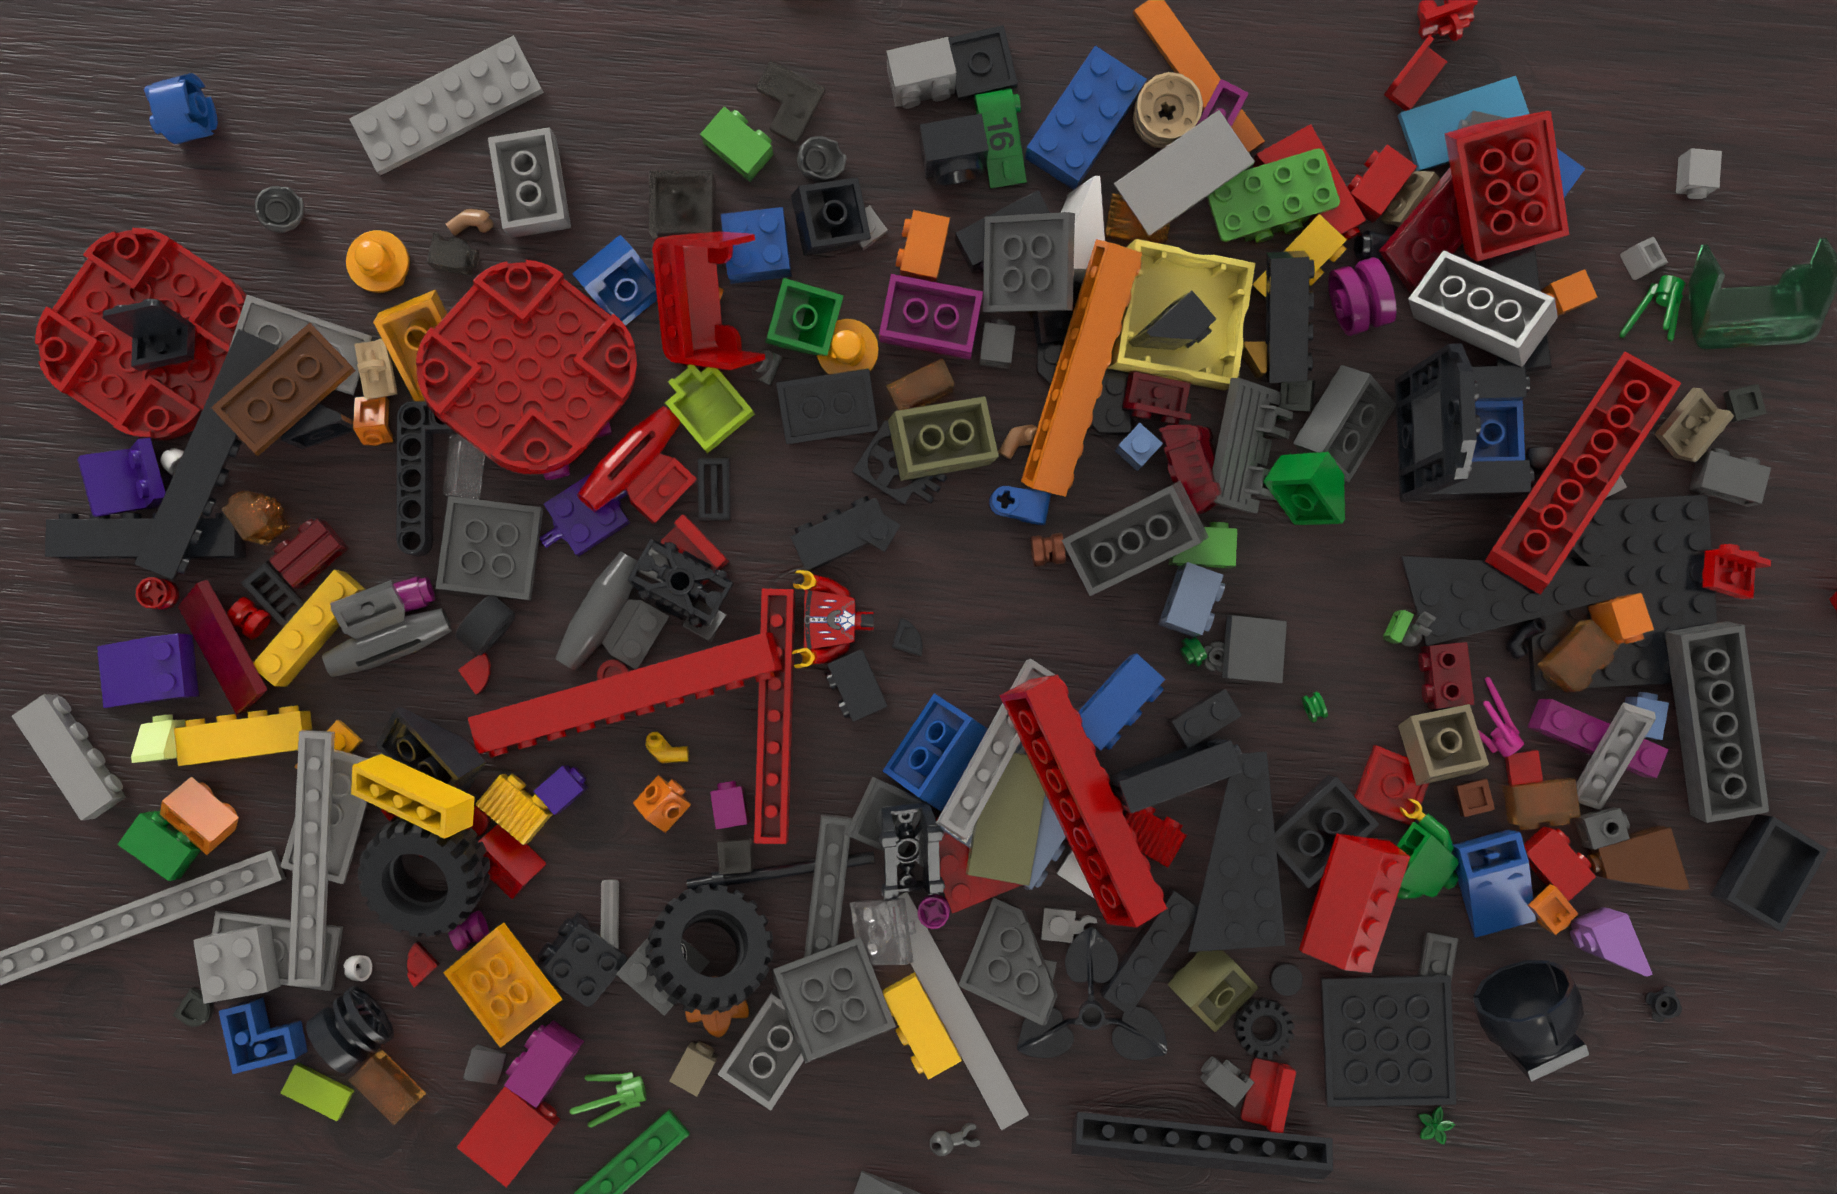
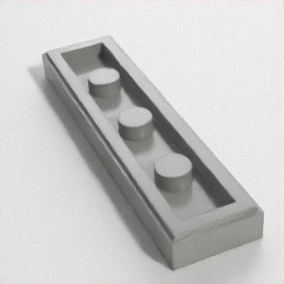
(1613, 755)

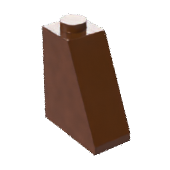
(1645, 859)

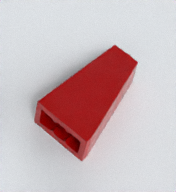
(1347, 215)

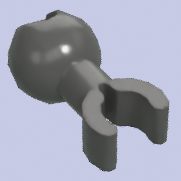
(1416, 630)
(948, 1141)

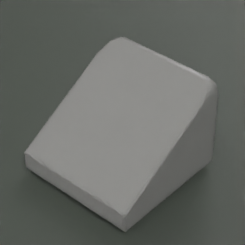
(1643, 258)

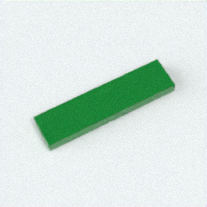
(637, 1157)

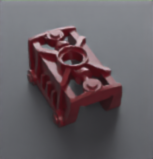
(1191, 462)

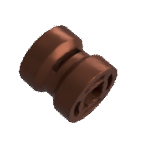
(1047, 549)

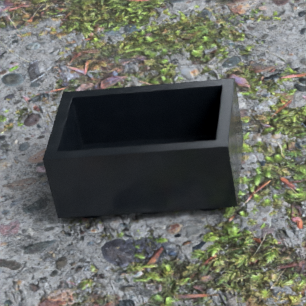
(1769, 872)

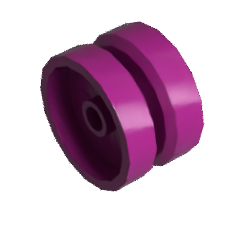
(1362, 296)

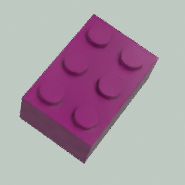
(930, 316)

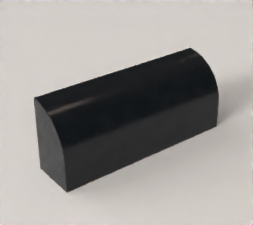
(1523, 268)

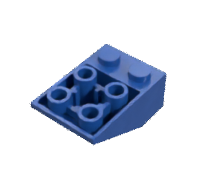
(1495, 881)

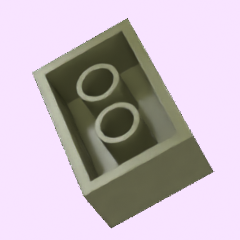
(943, 438)

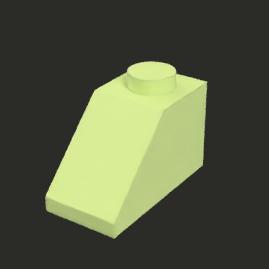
(156, 740)

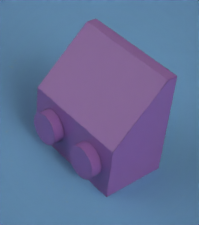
(1611, 938)

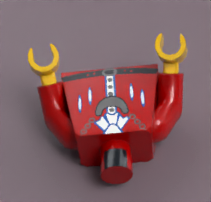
(828, 620)

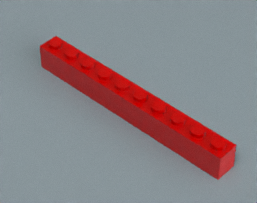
(625, 693)

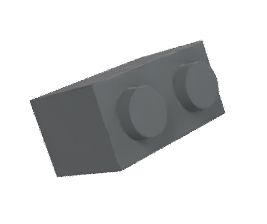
(1730, 478)

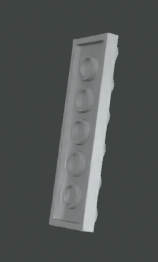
(446, 105)

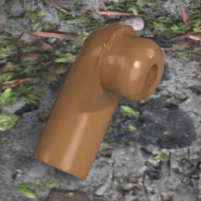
(468, 218)

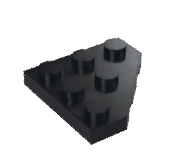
(1108, 412)

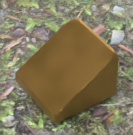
(1255, 357)

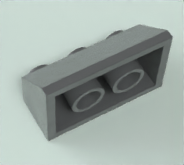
(1346, 419)

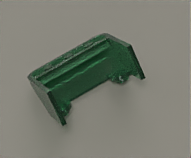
(1761, 314)

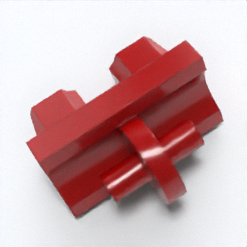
(1445, 19)

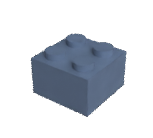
(1191, 600)

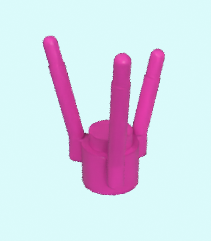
(1505, 735)

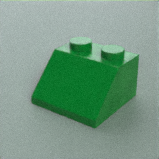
(804, 318)
(1308, 488)

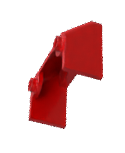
(691, 301)

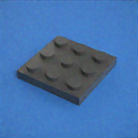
(1029, 262)
(489, 548)
(832, 999)

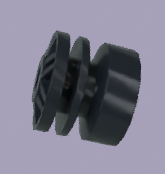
(349, 1030)

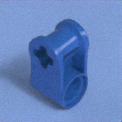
(1026, 506)

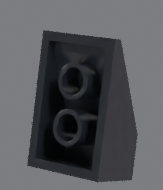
(430, 749)

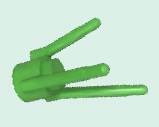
(630, 1093)

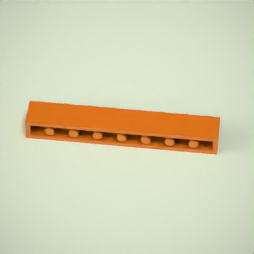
(1081, 367)

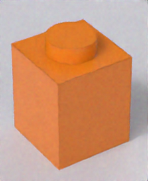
(1571, 292)

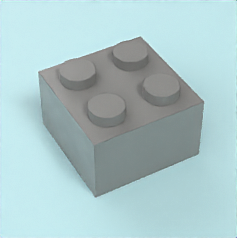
(921, 72)
(237, 963)

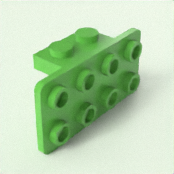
(1274, 197)

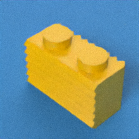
(514, 808)

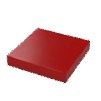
(1388, 785)

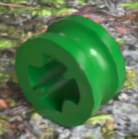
(1314, 707)

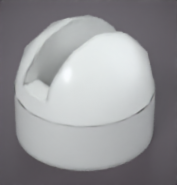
(171, 459)
(361, 973)

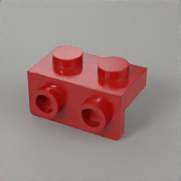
(1732, 570)

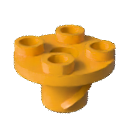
(377, 261)
(850, 348)

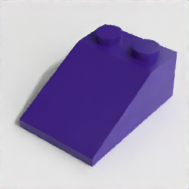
(148, 670)

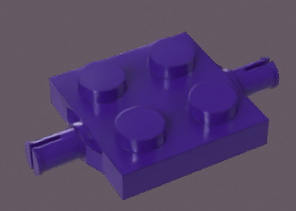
(578, 523)

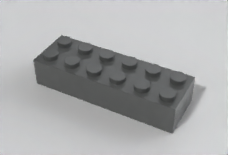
(1717, 721)

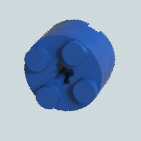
(181, 109)

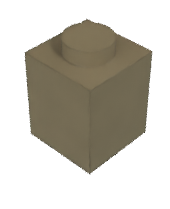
(694, 1067)

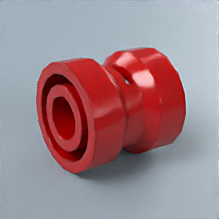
(149, 593)
(248, 618)

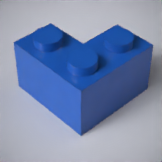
(253, 1042)

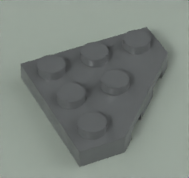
(1009, 965)

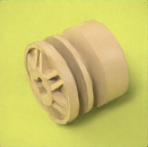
(1171, 93)

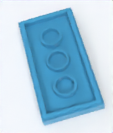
(1426, 124)

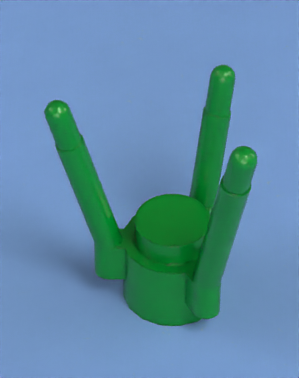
(1667, 294)

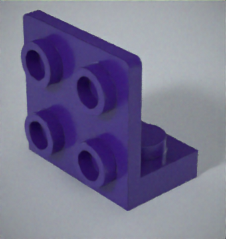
(122, 479)

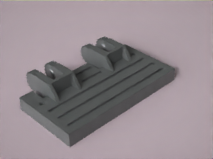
(1242, 443)

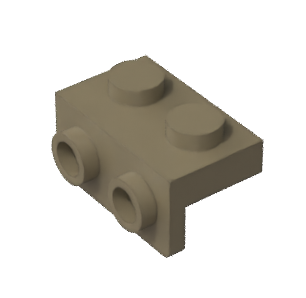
(1409, 197)
(1693, 426)

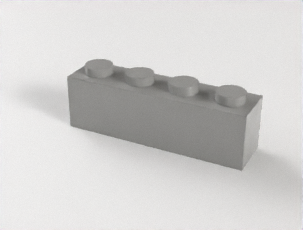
(69, 756)

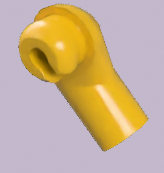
(663, 751)

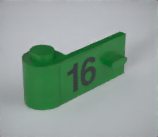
(1002, 137)

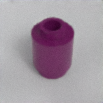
(415, 592)

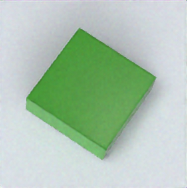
(1398, 626)

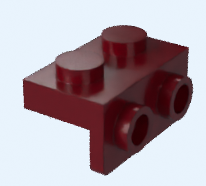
(1156, 396)

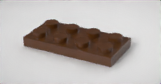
(283, 389)

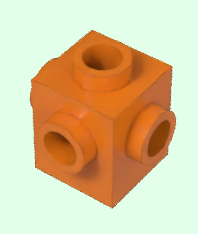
(662, 803)

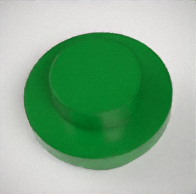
(1193, 651)

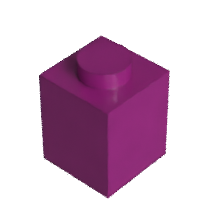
(729, 805)

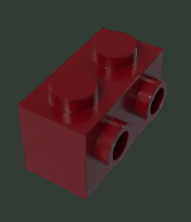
(1446, 675)

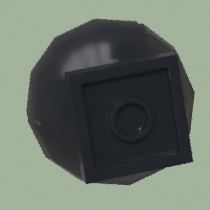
(1532, 1015)

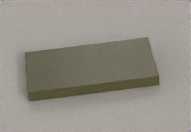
(1008, 826)

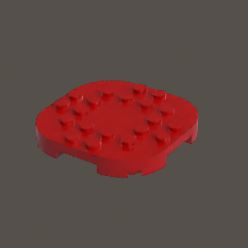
(93, 358)
(526, 367)

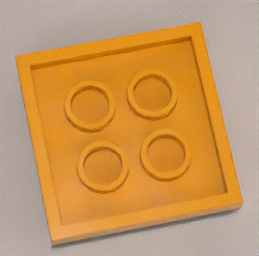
(502, 985)

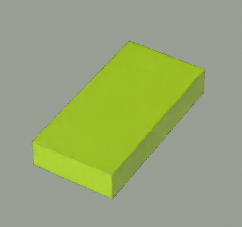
(317, 1091)

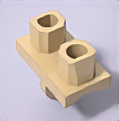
(375, 369)

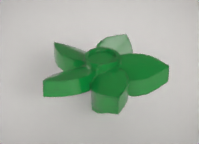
(1435, 1126)

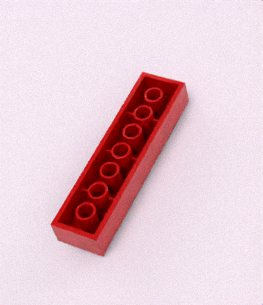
(1582, 473)
(1084, 801)

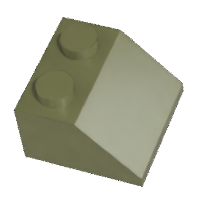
(1213, 987)

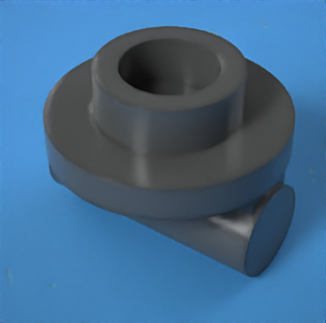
(767, 369)

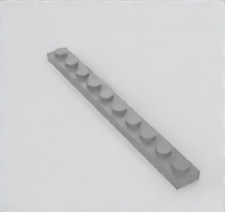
(140, 916)

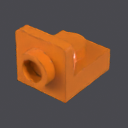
(372, 420)
(1552, 910)

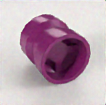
(936, 915)
(470, 931)

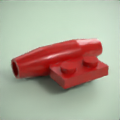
(638, 467)

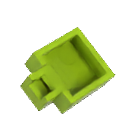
(707, 405)

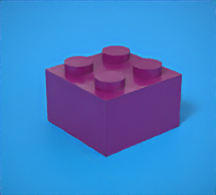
(540, 1067)

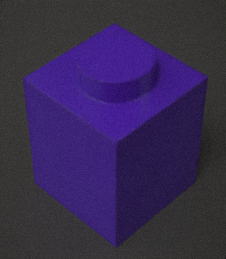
(562, 788)

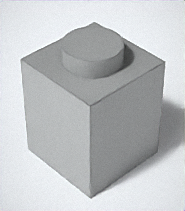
(1698, 173)

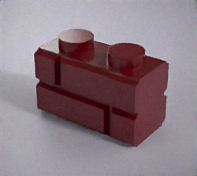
(308, 553)

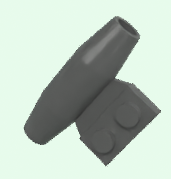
(611, 618)
(380, 630)

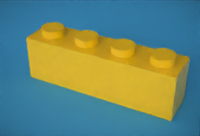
(305, 631)
(242, 737)
(412, 795)

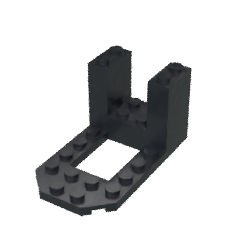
(1441, 429)

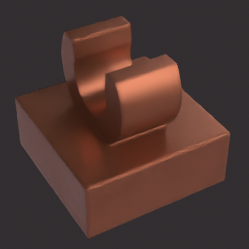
(1474, 797)

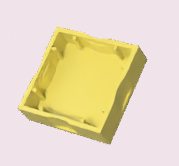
(1164, 277)

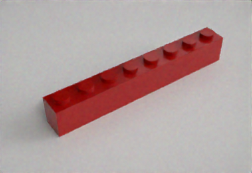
(775, 722)

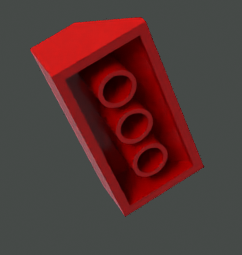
(1354, 902)

